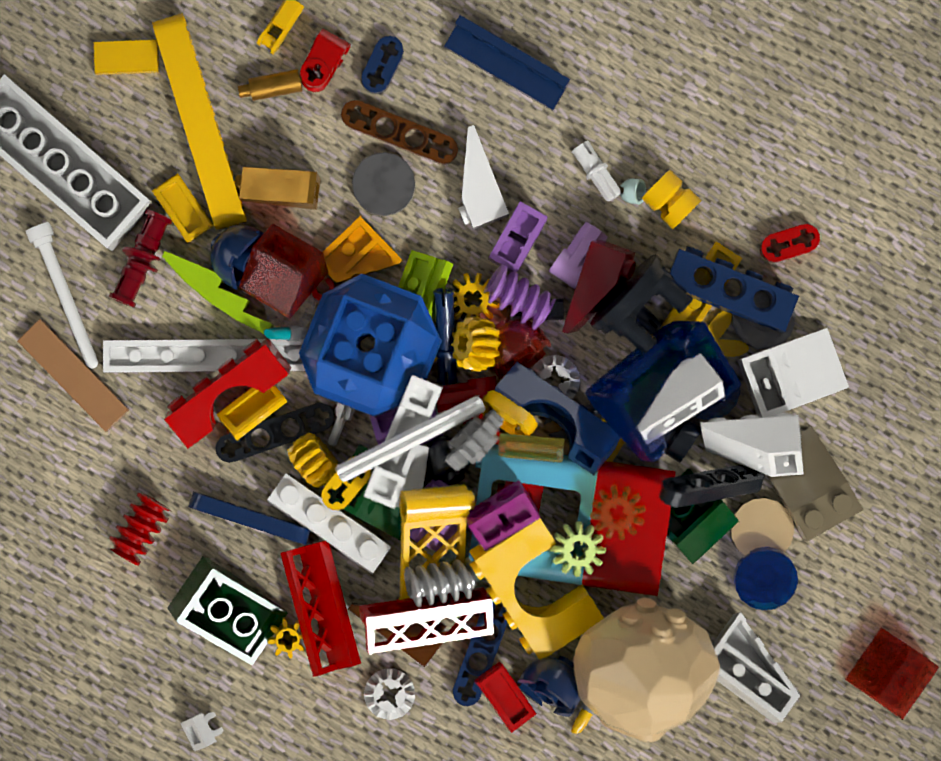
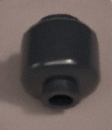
(436, 463)

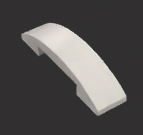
(413, 410)

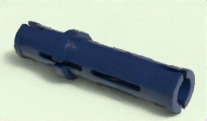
(445, 326)

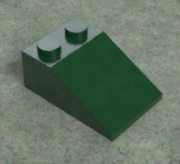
(226, 610)

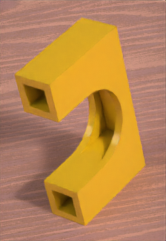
(544, 627)

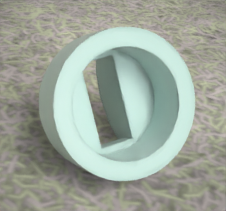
(633, 191)

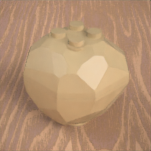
(645, 669)

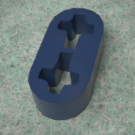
(389, 68)

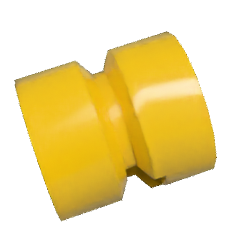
(671, 199)

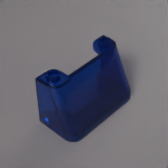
(634, 383)

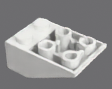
(793, 374)
(758, 443)

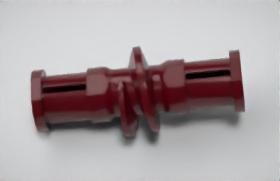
(140, 258)

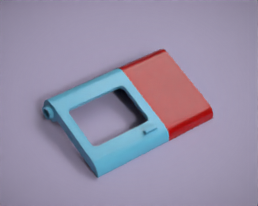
(627, 564)

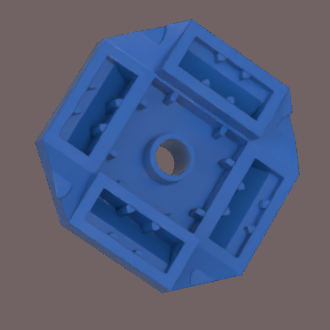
(403, 344)

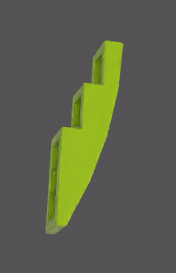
(210, 288)

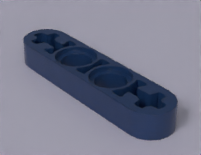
(249, 518)
(488, 648)

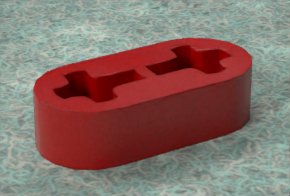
(787, 236)

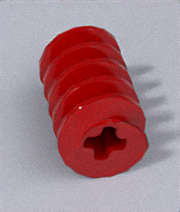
(139, 528)

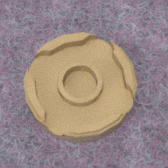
(762, 525)

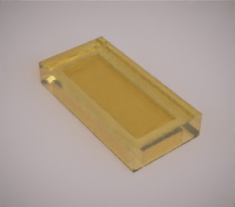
(531, 447)

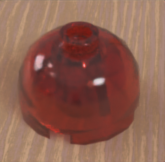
(518, 344)

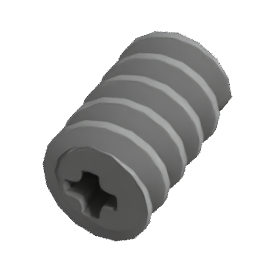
(440, 581)

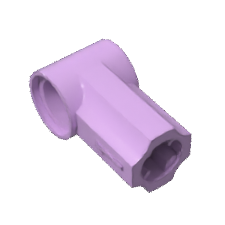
(571, 260)

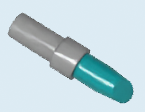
(287, 333)

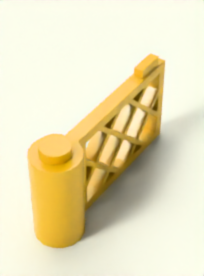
(433, 508)

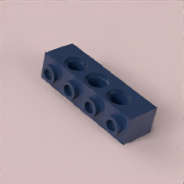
(774, 317)

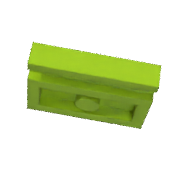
(424, 275)

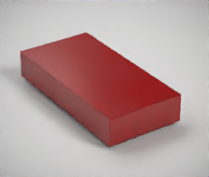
(505, 697)

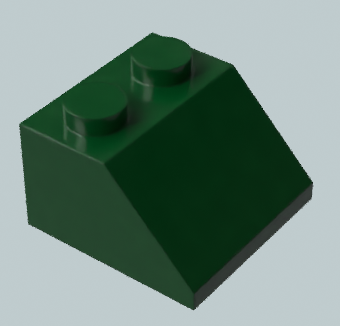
(699, 526)

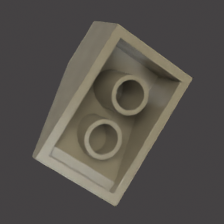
(820, 495)

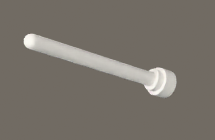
(41, 237)

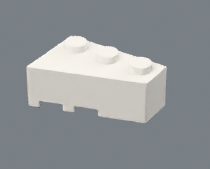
(752, 672)

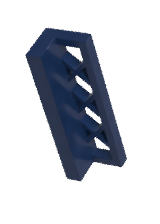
(507, 63)

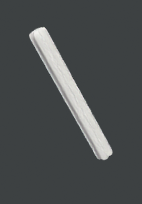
(410, 438)

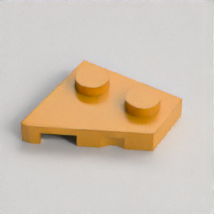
(358, 252)

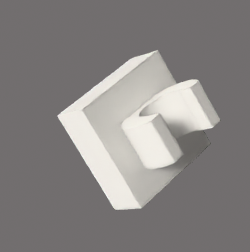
(199, 732)

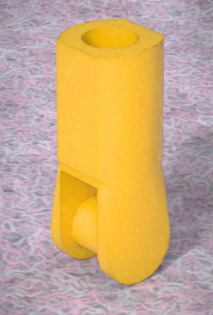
(282, 20)

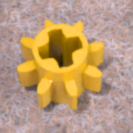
(281, 643)

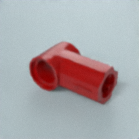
(458, 393)

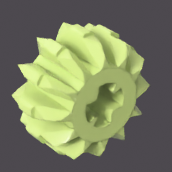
(588, 551)

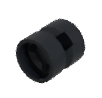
(681, 440)

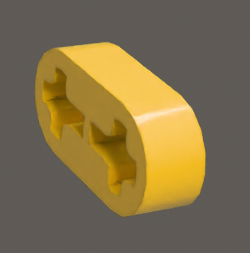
(516, 419)
(349, 493)

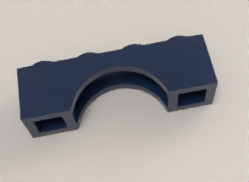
(588, 436)

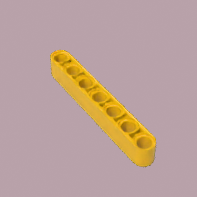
(199, 121)

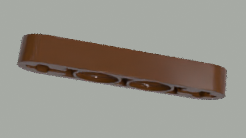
(401, 128)

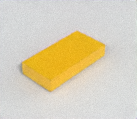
(126, 57)
(182, 208)
(250, 410)

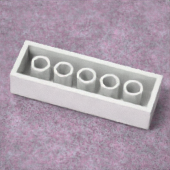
(67, 168)

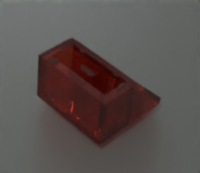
(283, 271)
(892, 673)

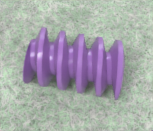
(519, 296)

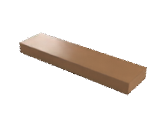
(73, 375)

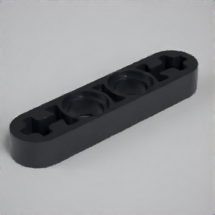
(276, 436)
(710, 485)

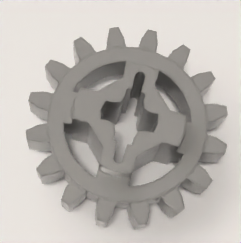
(474, 440)

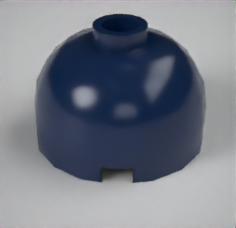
(231, 252)
(553, 683)

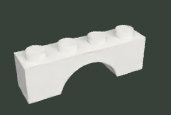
(330, 525)

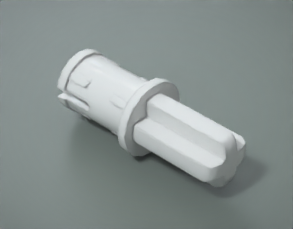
(596, 171)

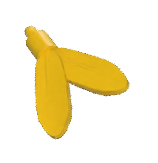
(729, 347)

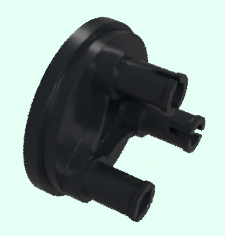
(626, 309)

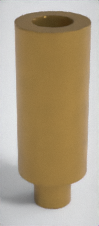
(271, 85)

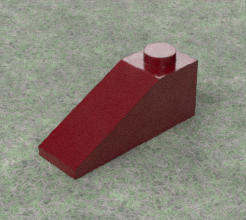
(601, 276)

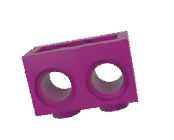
(502, 515)

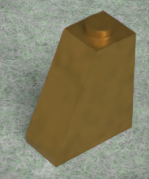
(279, 187)

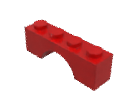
(259, 368)

